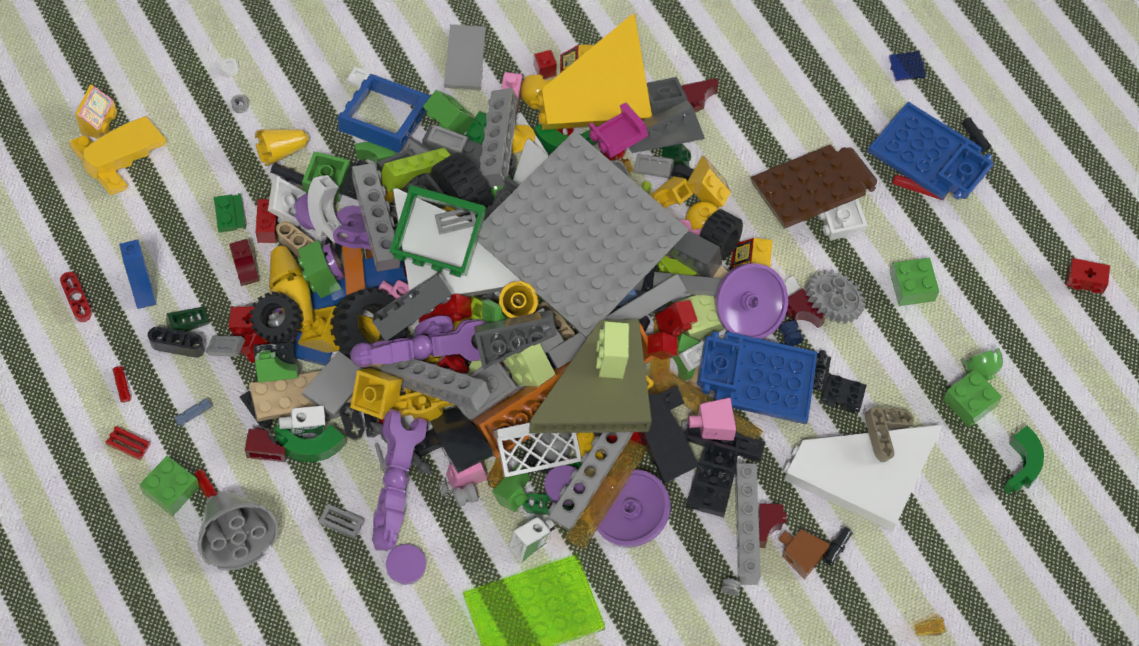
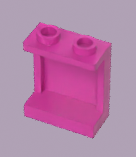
(619, 131)

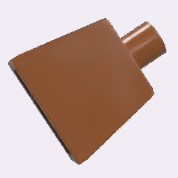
(803, 551)

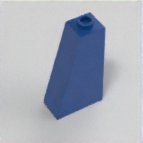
(137, 274)

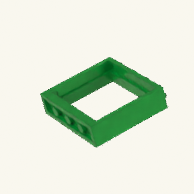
(417, 192)

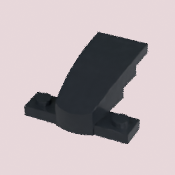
(457, 439)
(665, 439)
(717, 469)

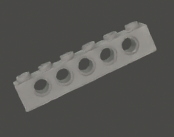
(498, 136)
(362, 177)
(440, 383)
(568, 519)
(747, 524)

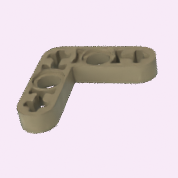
(877, 420)

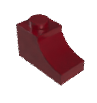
(699, 92)
(244, 262)
(801, 309)
(261, 447)
(770, 519)

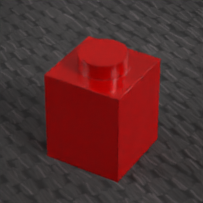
(545, 64)
(662, 345)

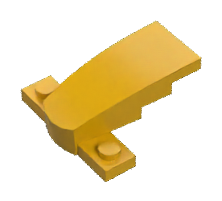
(117, 151)
(420, 404)

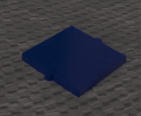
(907, 66)

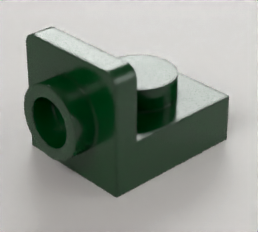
(678, 153)

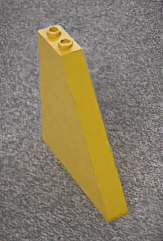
(598, 83)

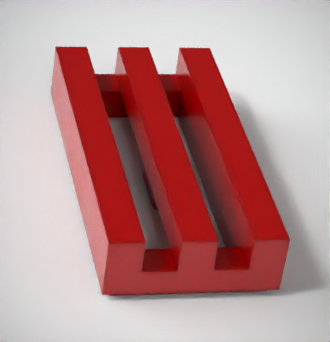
(117, 430)

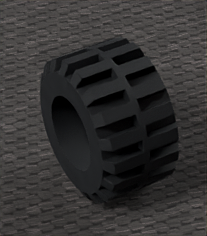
(723, 230)
(263, 310)

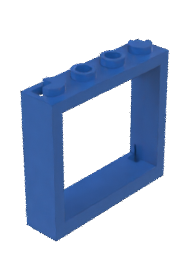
(375, 134)

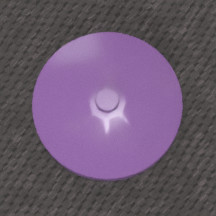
(751, 300)
(637, 512)

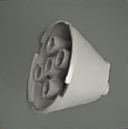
(235, 531)

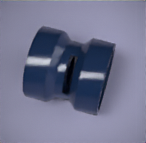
(791, 333)

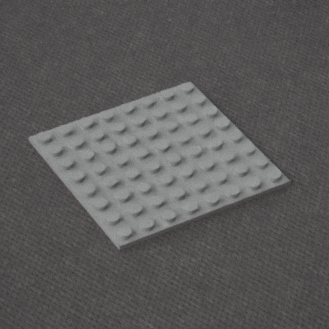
(580, 233)

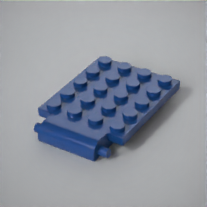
(931, 153)
(758, 375)

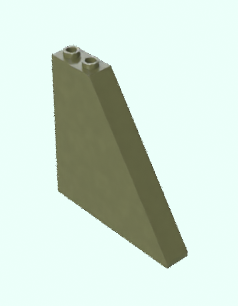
(594, 403)

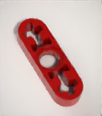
(76, 289)

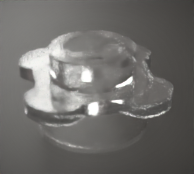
(445, 488)

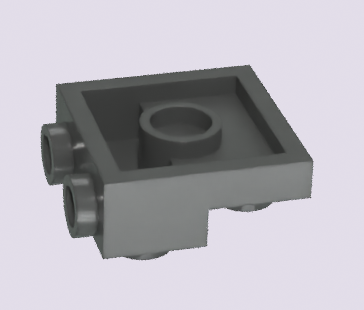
(665, 94)

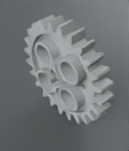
(835, 296)

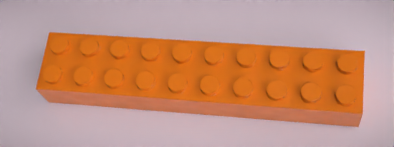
(523, 405)

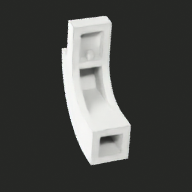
(320, 206)

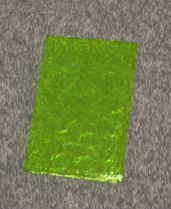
(536, 607)

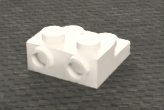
(282, 200)
(843, 220)

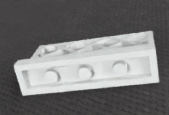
(523, 430)

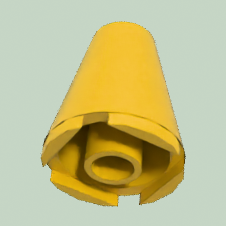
(279, 143)
(282, 266)
(300, 292)
(520, 293)

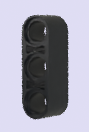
(183, 348)

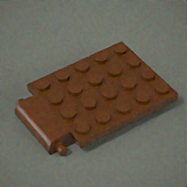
(814, 184)

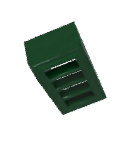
(185, 314)

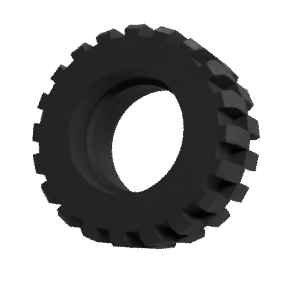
(462, 180)
(346, 317)

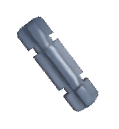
(193, 412)

